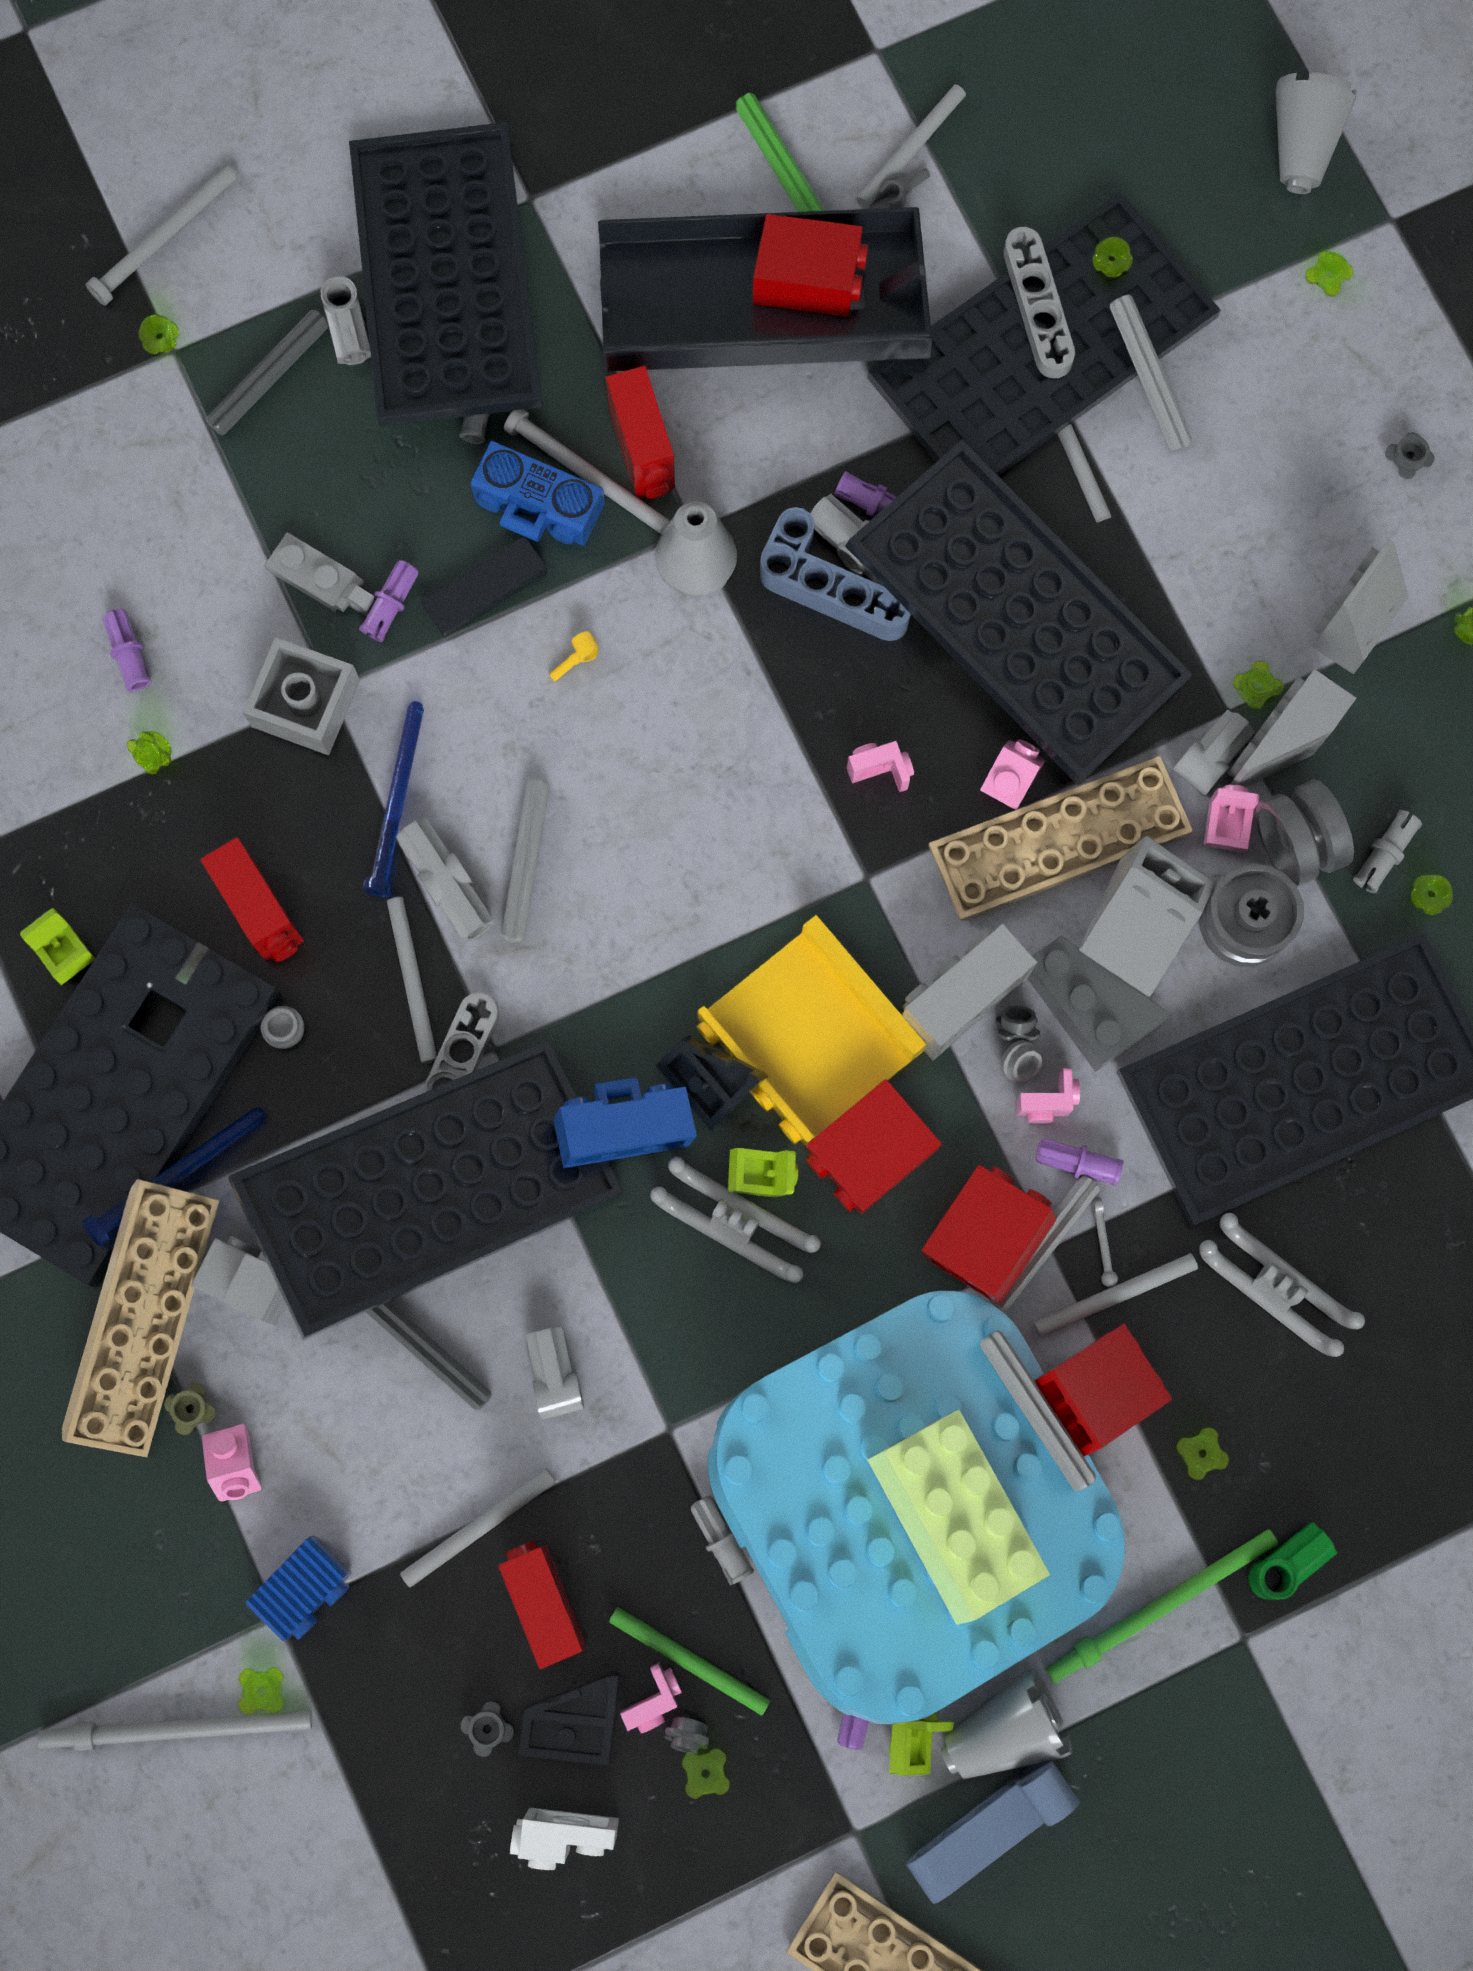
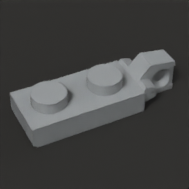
(318, 576)

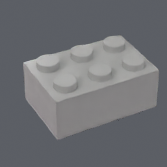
(967, 989)

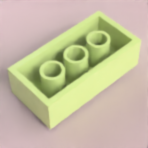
(958, 1518)

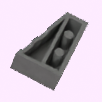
(1093, 1003)

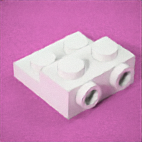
(546, 1836)

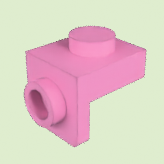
(874, 760)
(1013, 772)
(1230, 818)
(1043, 1106)
(230, 1463)
(648, 1712)

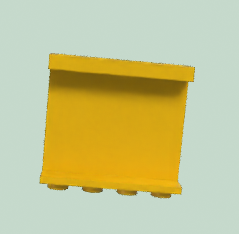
(813, 1030)

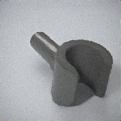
(903, 188)

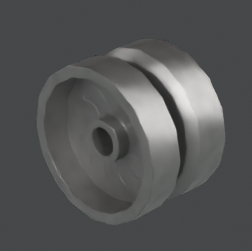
(1305, 832)
(1272, 902)

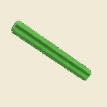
(777, 154)

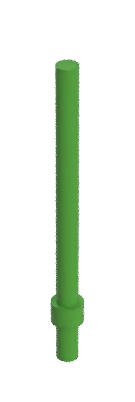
(1089, 1651)

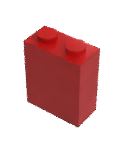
(809, 265)
(641, 433)
(252, 901)
(871, 1148)
(990, 1233)
(1103, 1390)
(542, 1604)

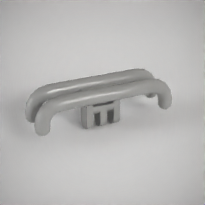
(734, 1221)
(1279, 1287)

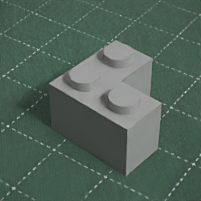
(240, 1280)

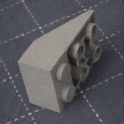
(1363, 609)
(1293, 728)
(1146, 915)

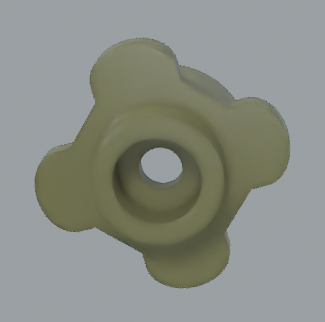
(178, 1404)

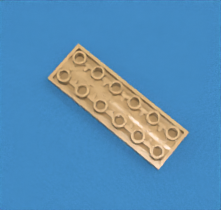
(1059, 838)
(139, 1319)
(861, 1933)

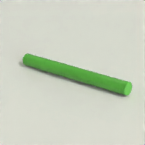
(689, 1661)

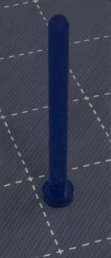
(378, 883)
(98, 1228)

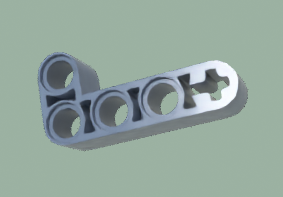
(838, 581)
(992, 1829)

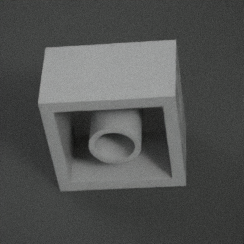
(301, 696)

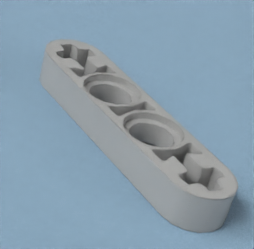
(1035, 302)
(444, 1065)

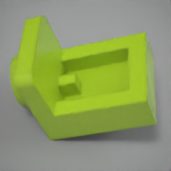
(57, 946)
(762, 1172)
(912, 1744)

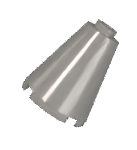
(1309, 126)
(696, 551)
(1008, 1731)

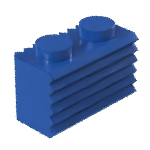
(299, 1589)

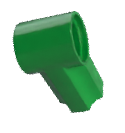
(1295, 1562)

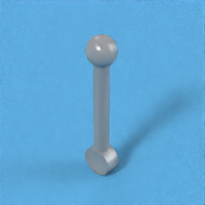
(1109, 1277)

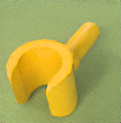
(586, 650)

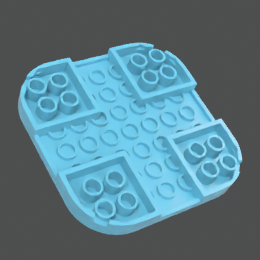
(830, 1545)

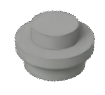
(282, 1027)
(1021, 1061)

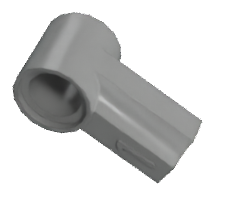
(345, 321)
(1209, 758)
(556, 1384)

